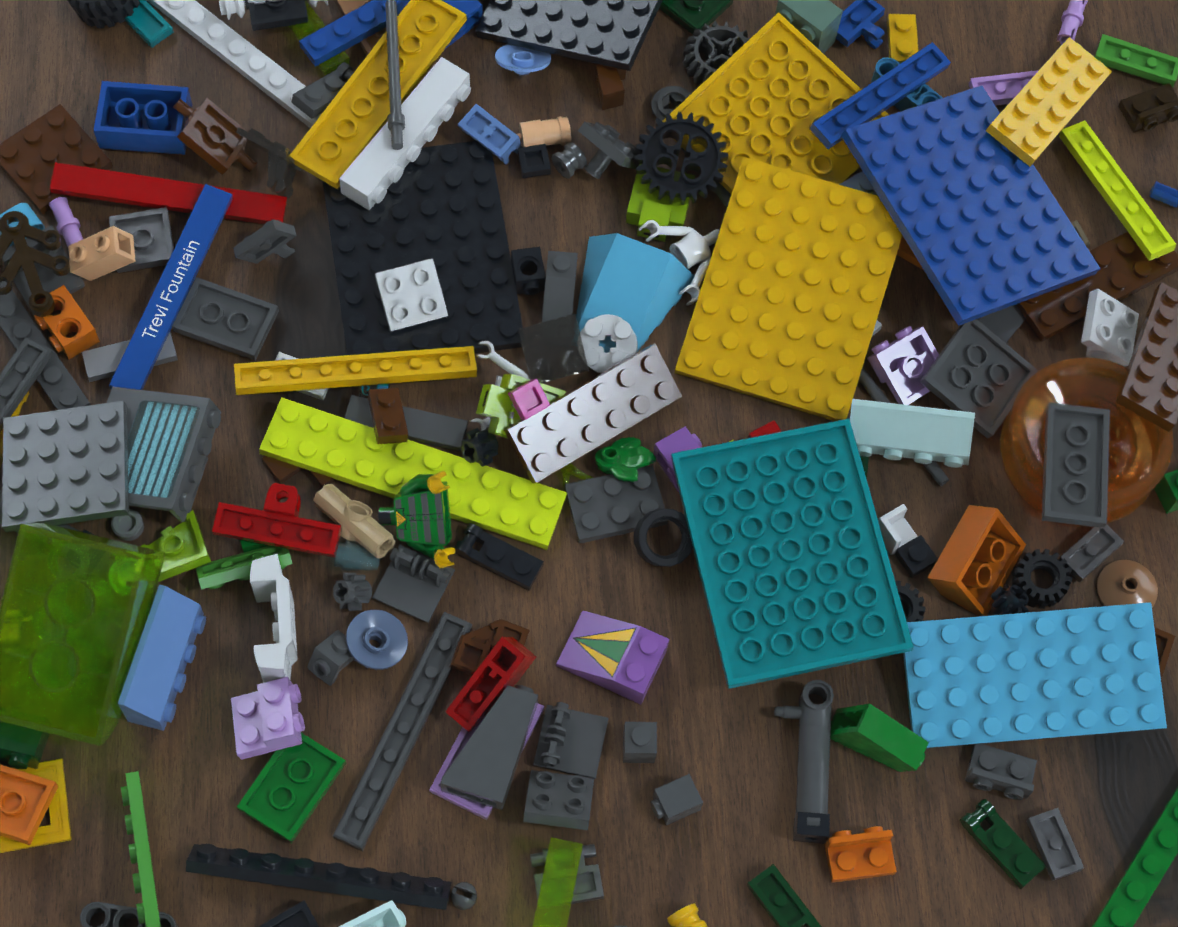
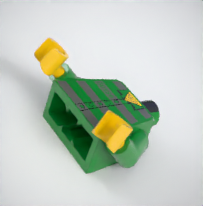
(423, 517)

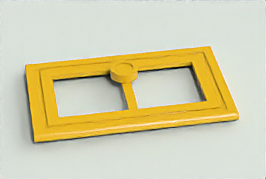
(59, 829)

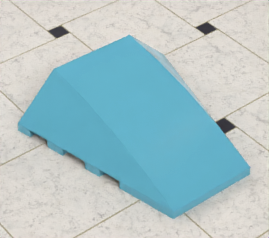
(631, 283)

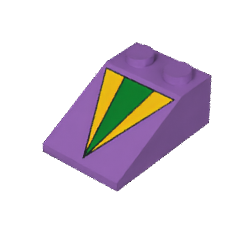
(614, 655)

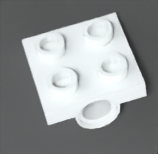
(411, 294)
(1109, 328)

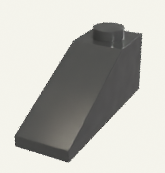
(559, 285)

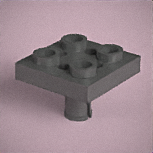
(609, 148)

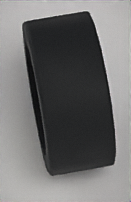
(642, 546)

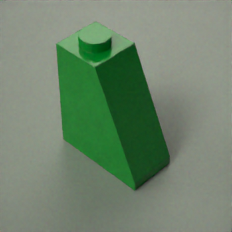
(878, 737)

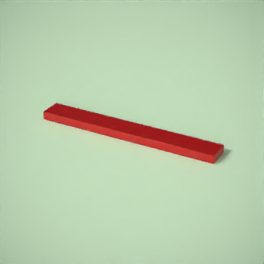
(160, 193)

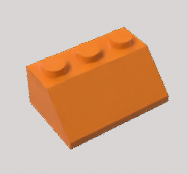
(977, 559)

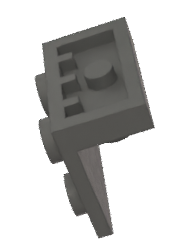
(47, 277)

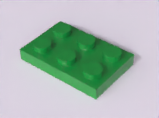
(291, 787)

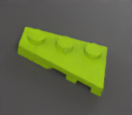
(182, 547)

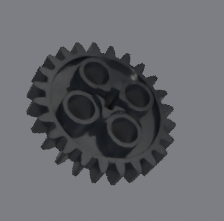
(706, 163)

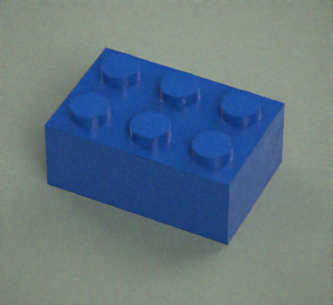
(140, 117)

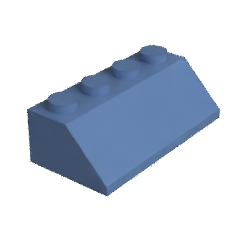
(161, 659)

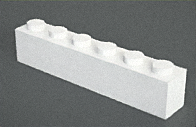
(424, 112)

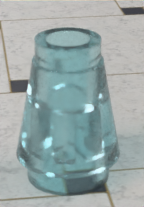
(354, 557)

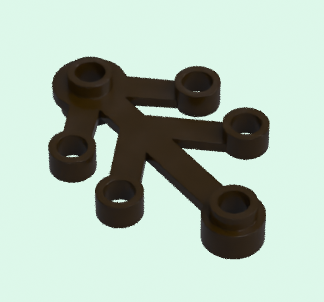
(27, 256)

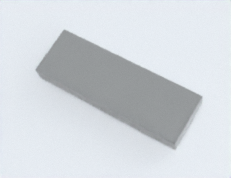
(103, 361)

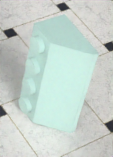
(912, 432)

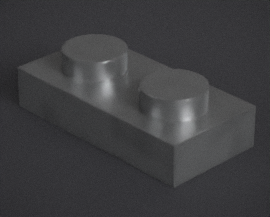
(1091, 551)
(1055, 844)

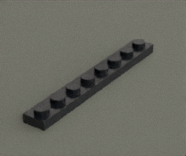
(319, 876)

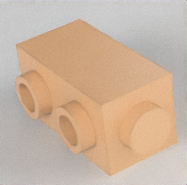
(101, 253)

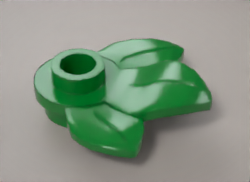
(624, 458)

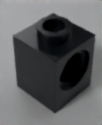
(528, 260)

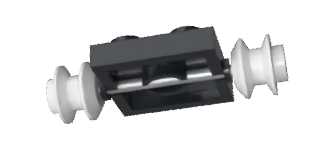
(269, 13)

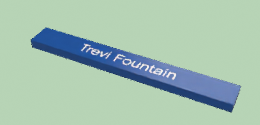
(172, 289)

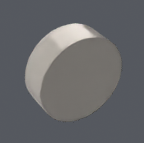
(128, 526)

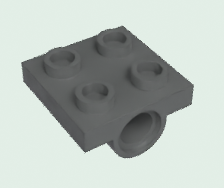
(559, 800)

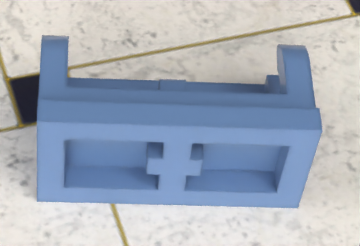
(490, 133)

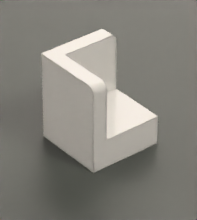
(896, 529)

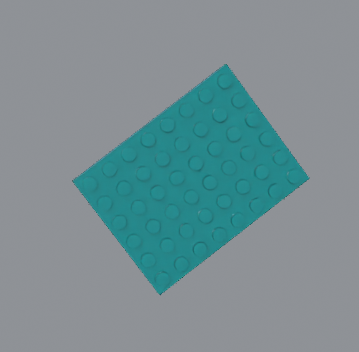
(790, 553)

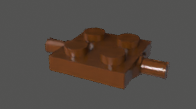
(213, 136)

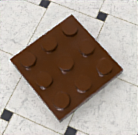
(32, 153)

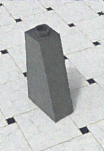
(491, 755)

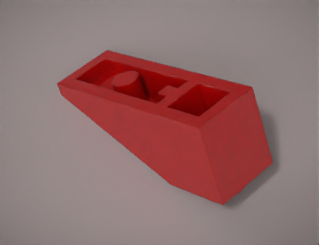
(499, 669)

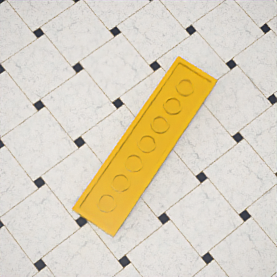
(364, 102)

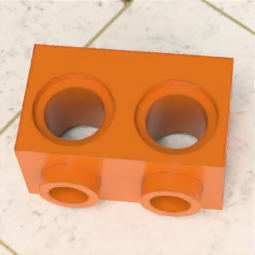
(69, 320)

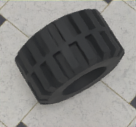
(103, 11)

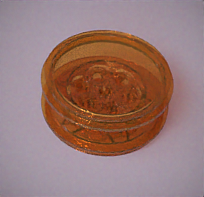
(1138, 448)

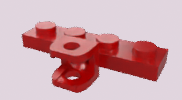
(278, 524)

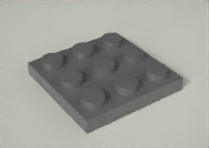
(978, 375)

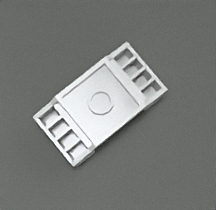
(270, 585)

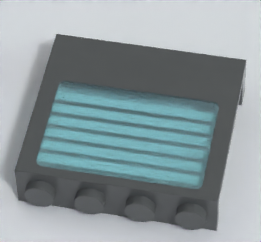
(166, 446)

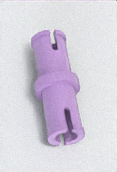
(1071, 20)
(67, 224)

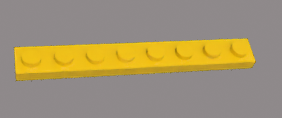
(354, 370)

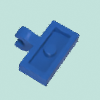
(860, 20)

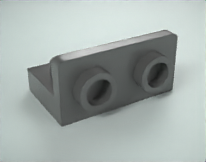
(1001, 771)

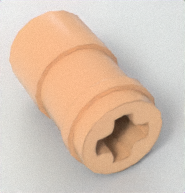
(545, 132)

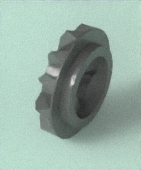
(661, 100)

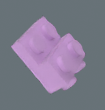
(904, 363)
(267, 718)

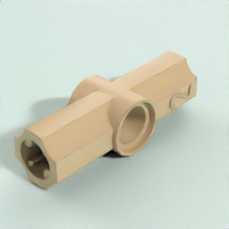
(354, 520)

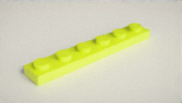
(1117, 190)

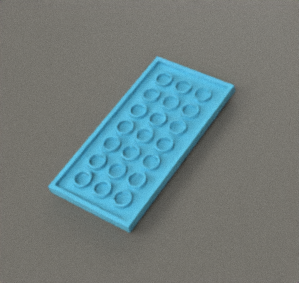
(1034, 675)

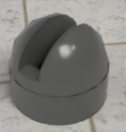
(460, 901)

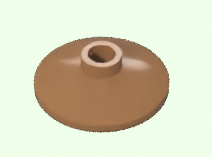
(1112, 587)

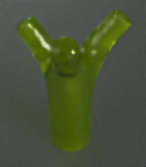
(571, 469)

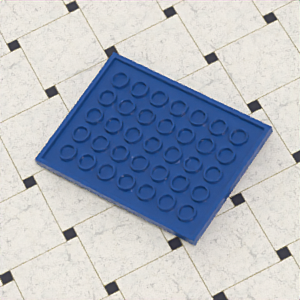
(969, 205)

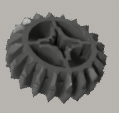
(717, 44)

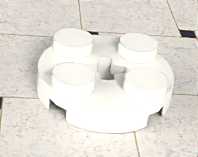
(619, 331)

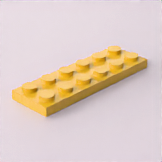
(1048, 101)

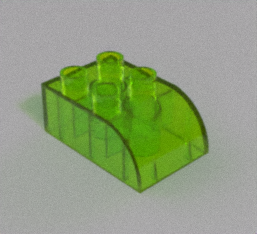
(72, 629)

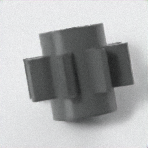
(352, 591)

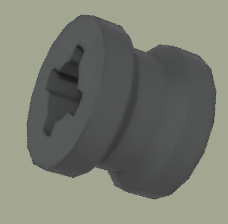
(569, 160)

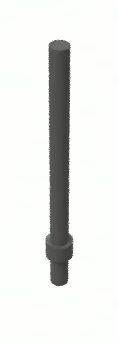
(395, 119)

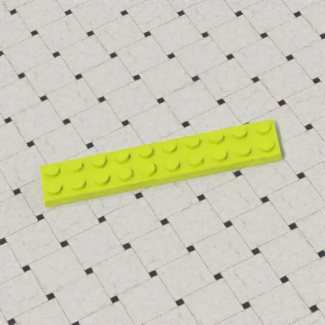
(351, 455)

